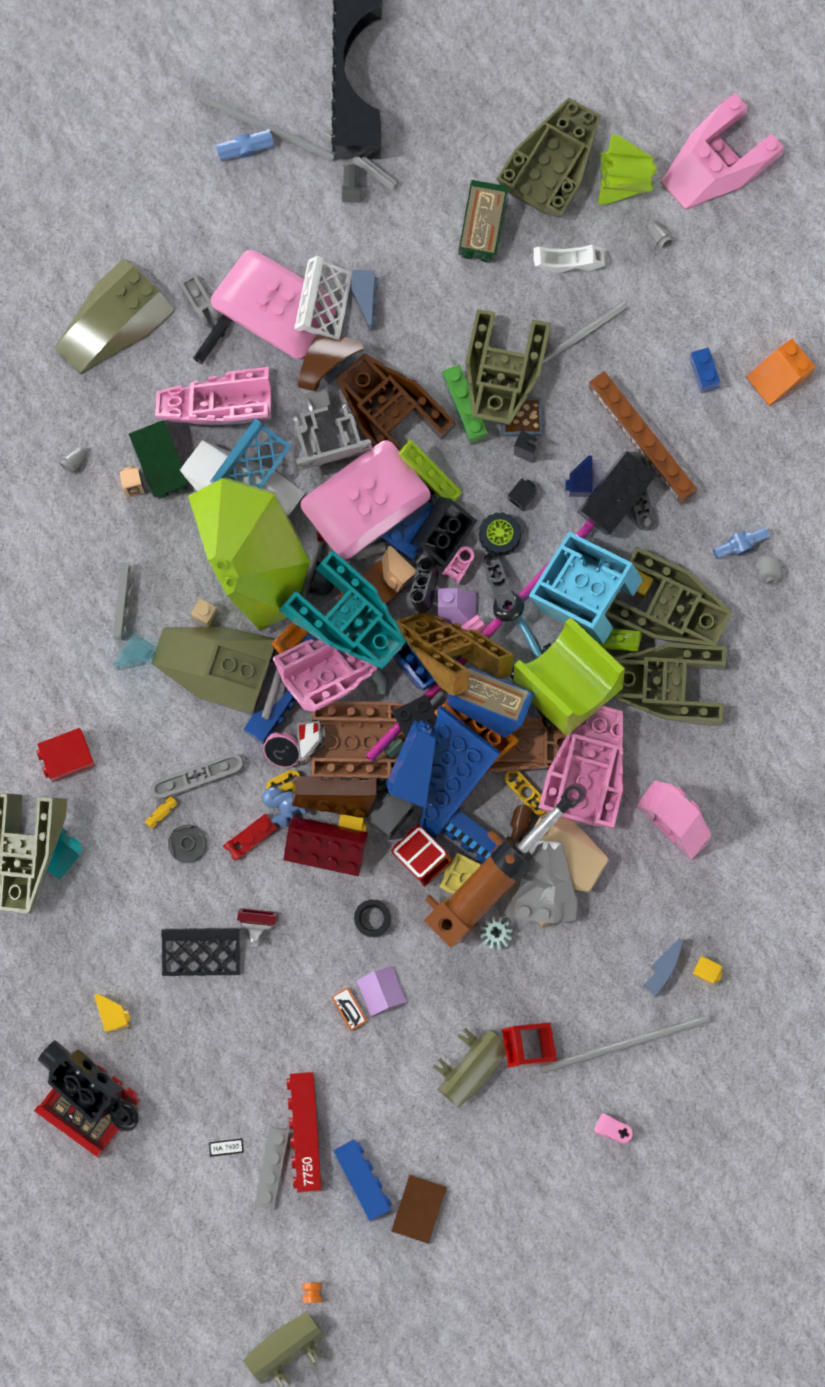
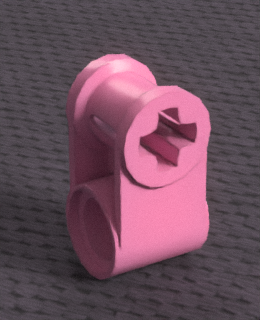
(457, 567)
(609, 1128)

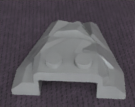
(545, 890)

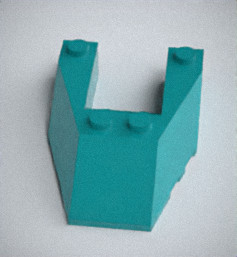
(356, 623)

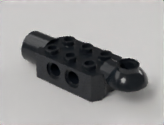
(87, 1087)

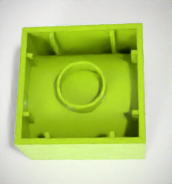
(571, 678)

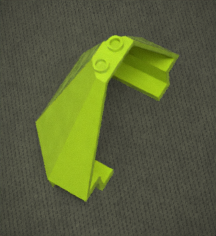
(250, 547)

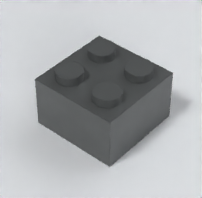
(391, 815)

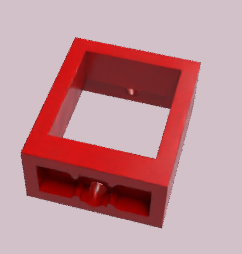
(515, 1054)

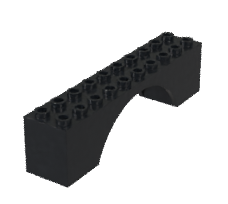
(354, 122)

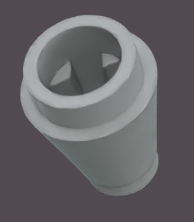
(661, 236)
(72, 460)

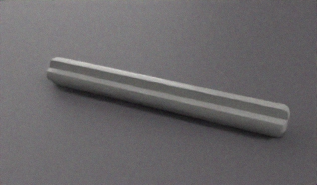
(369, 166)

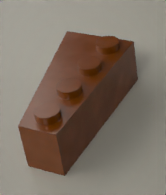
(335, 795)

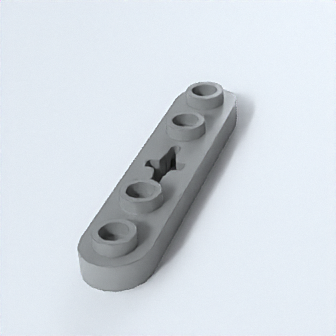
(178, 781)

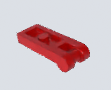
(250, 837)

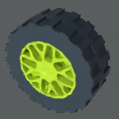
(500, 533)

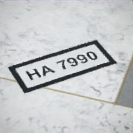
(226, 1147)

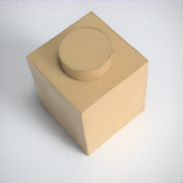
(204, 613)

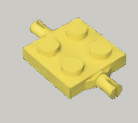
(458, 873)

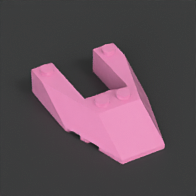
(709, 166)

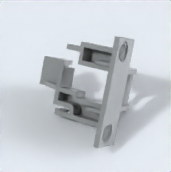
(318, 405)

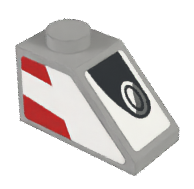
(310, 739)

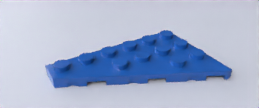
(457, 766)

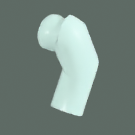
(380, 680)

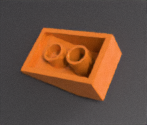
(781, 372)

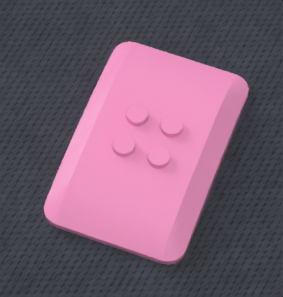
(267, 301)
(365, 500)

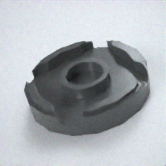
(187, 843)

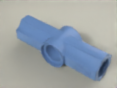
(244, 145)

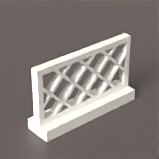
(310, 292)

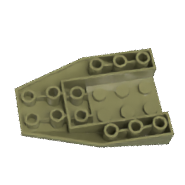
(216, 664)

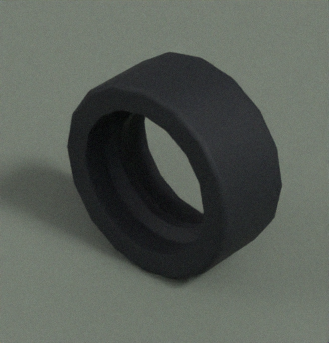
(367, 904)

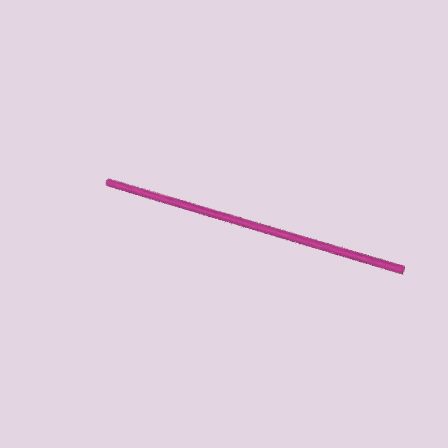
(488, 632)

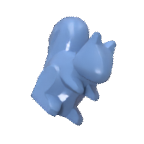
(275, 798)

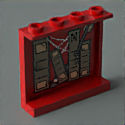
(66, 1118)

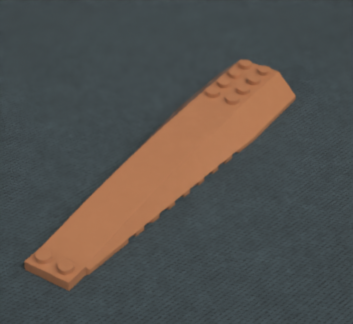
(358, 726)

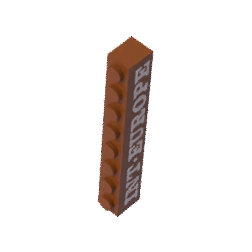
(642, 437)

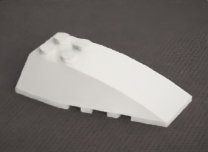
(207, 460)

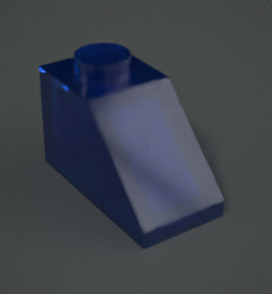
(580, 479)

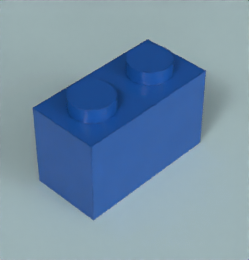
(704, 370)

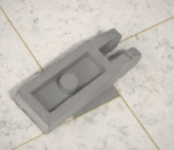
(197, 297)

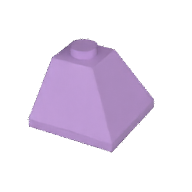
(456, 605)

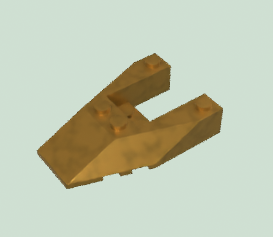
(439, 642)

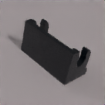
(523, 448)

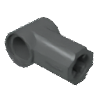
(351, 189)

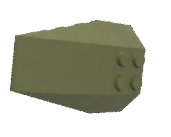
(113, 317)

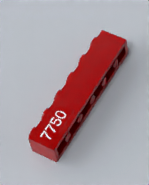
(305, 1132)

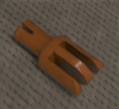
(520, 821)

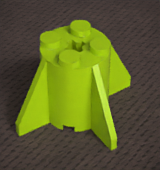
(625, 171)

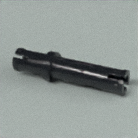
(217, 332)

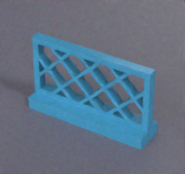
(240, 449)

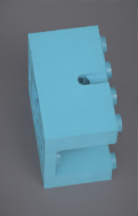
(584, 582)

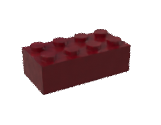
(325, 846)

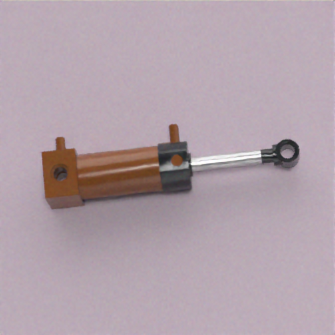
(505, 866)

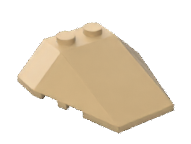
(582, 854)

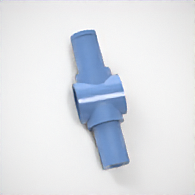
(741, 543)

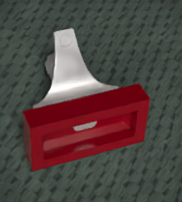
(256, 922)

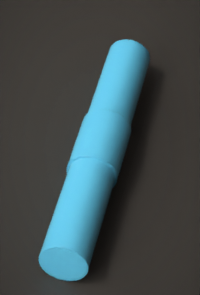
(529, 637)

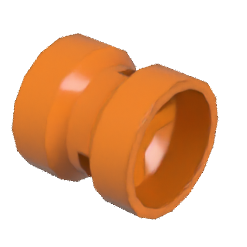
(312, 1292)

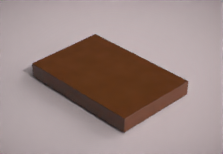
(418, 1209)

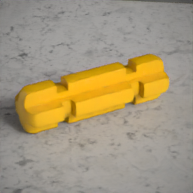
(161, 812)

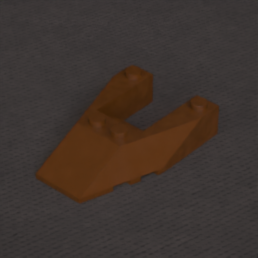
(385, 398)

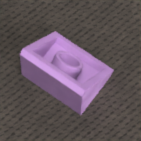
(381, 991)

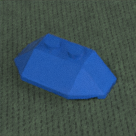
(413, 668)

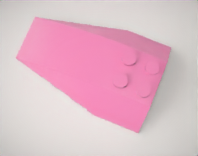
(220, 401)
(320, 673)
(593, 759)

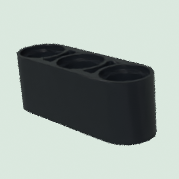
(424, 585)

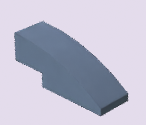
(664, 967)

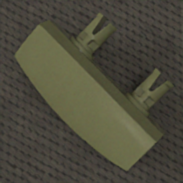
(474, 1067)
(283, 1347)

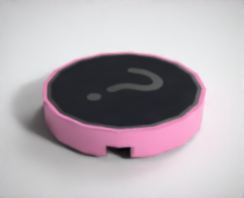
(281, 750)

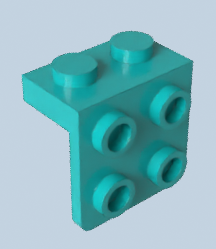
(65, 854)

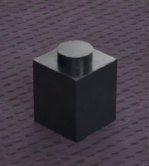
(522, 493)

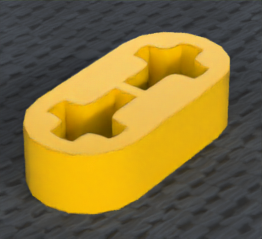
(281, 779)

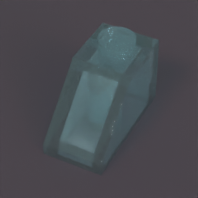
(135, 653)

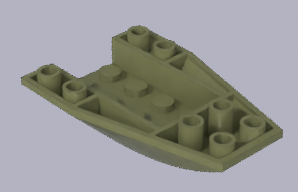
(552, 159)

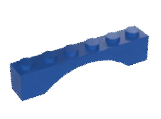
(261, 728)

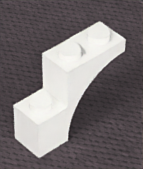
(562, 260)

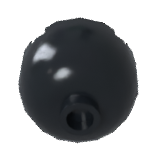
(320, 584)

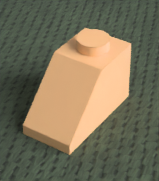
(131, 481)
(396, 570)

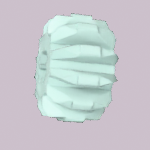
(500, 928)

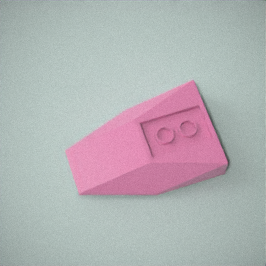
(676, 817)

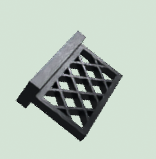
(196, 935)

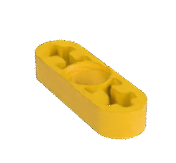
(513, 785)

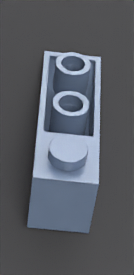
(363, 290)

